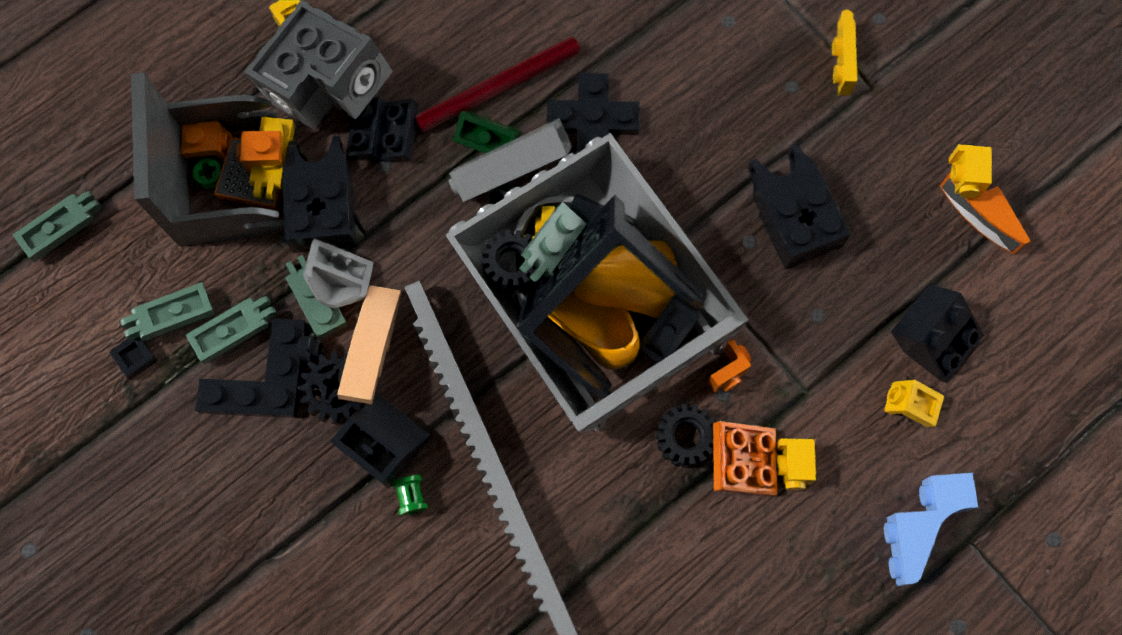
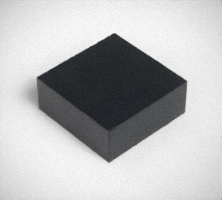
(133, 357)

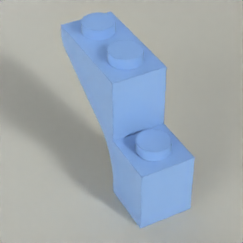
(915, 532)

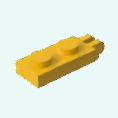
(845, 49)
(271, 176)

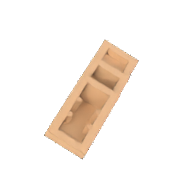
(369, 345)

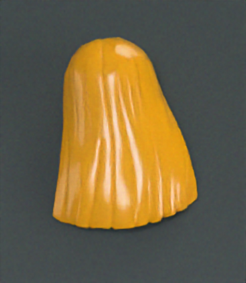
(627, 283)
(603, 331)

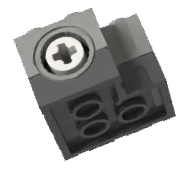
(318, 66)

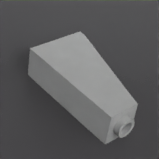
(510, 161)

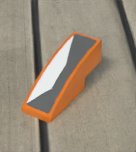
(989, 216)

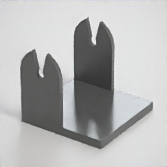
(163, 172)

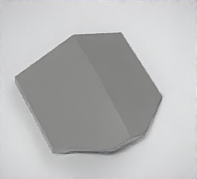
(336, 275)

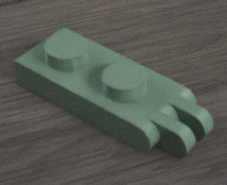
(57, 225)
(552, 242)
(168, 313)
(321, 318)
(230, 328)

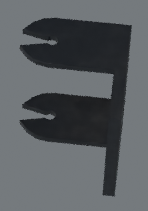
(585, 254)

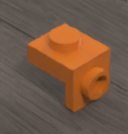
(205, 140)
(260, 149)
(730, 375)

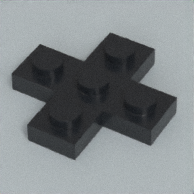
(593, 112)

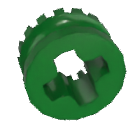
(199, 172)

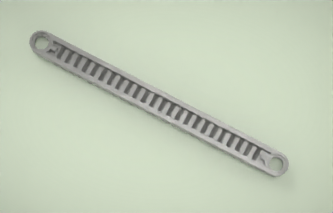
(488, 460)

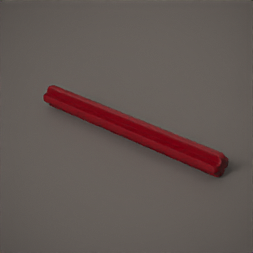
(497, 84)

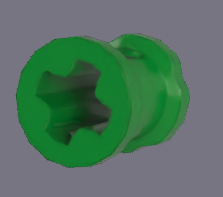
(409, 495)

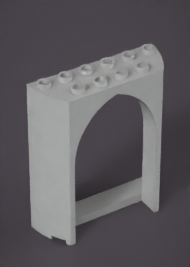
(597, 174)

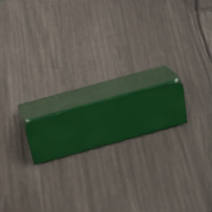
(483, 133)

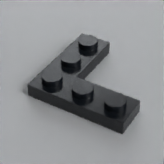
(271, 398)

